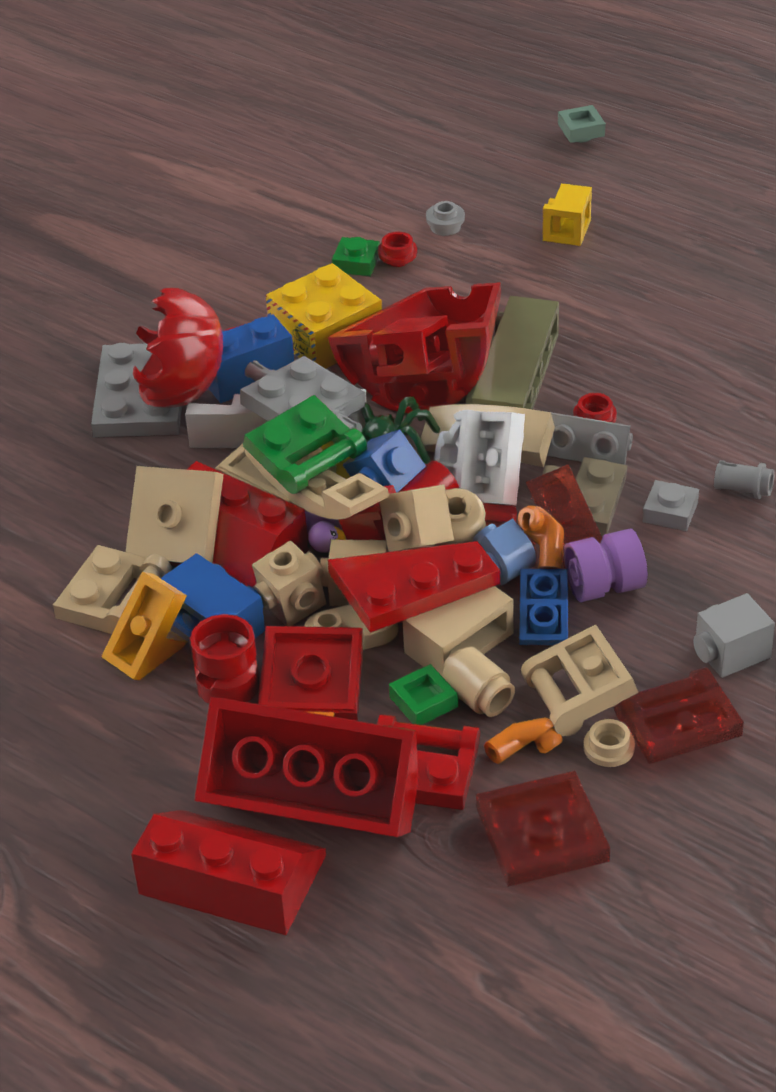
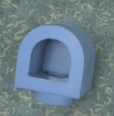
(507, 548)

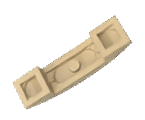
(331, 494)

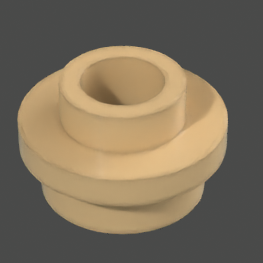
(609, 743)

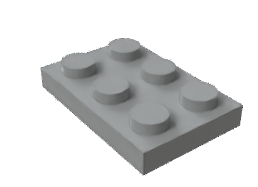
(117, 402)

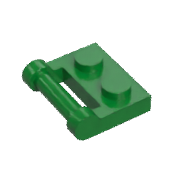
(296, 435)

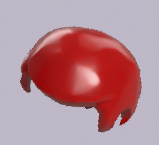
(183, 350)

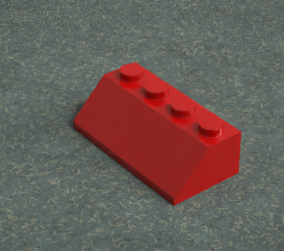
(309, 767)

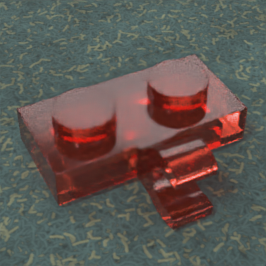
(564, 501)

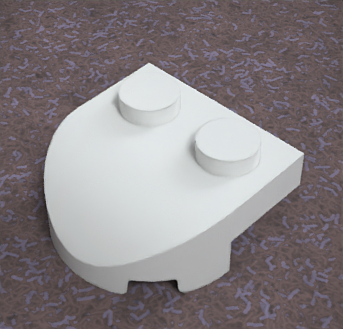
(484, 453)

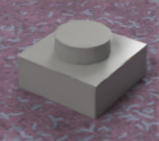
(670, 505)

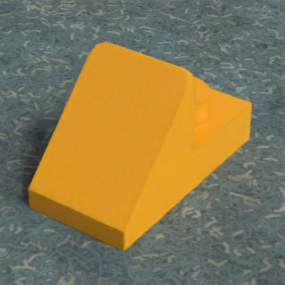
(144, 629)

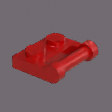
(442, 777)

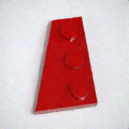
(412, 581)

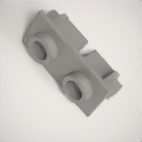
(590, 438)

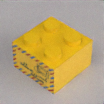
(319, 307)

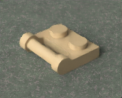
(100, 584)
(592, 670)

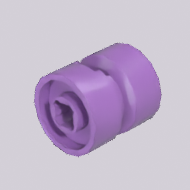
(613, 563)

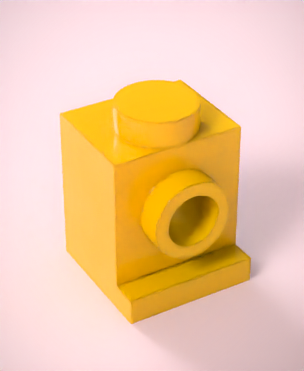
(567, 215)

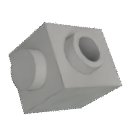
(734, 635)

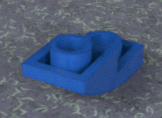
(543, 606)

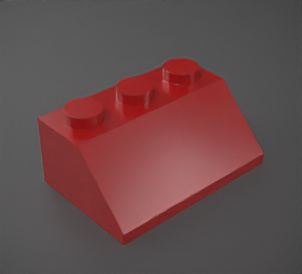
(252, 526)
(225, 869)

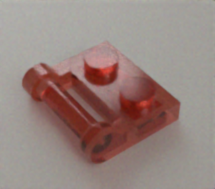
(680, 716)

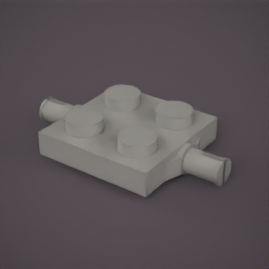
(288, 386)

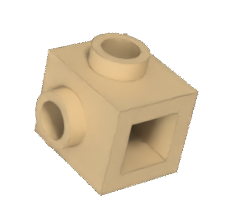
(290, 583)

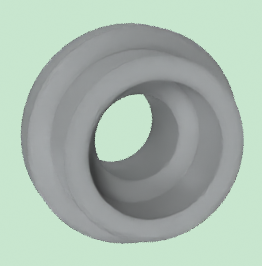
(445, 218)

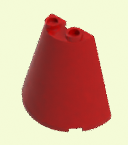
(468, 340)

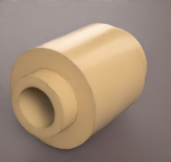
(478, 681)

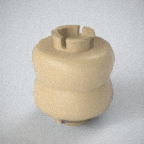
(466, 515)

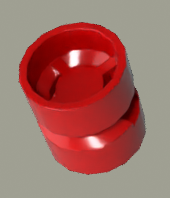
(225, 658)

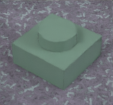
(581, 124)

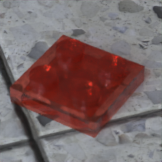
(542, 828)

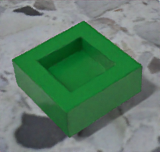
(356, 256)
(423, 695)

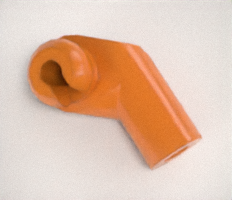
(546, 533)
(519, 735)

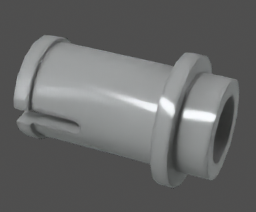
(744, 478)

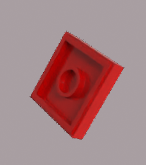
(312, 669)

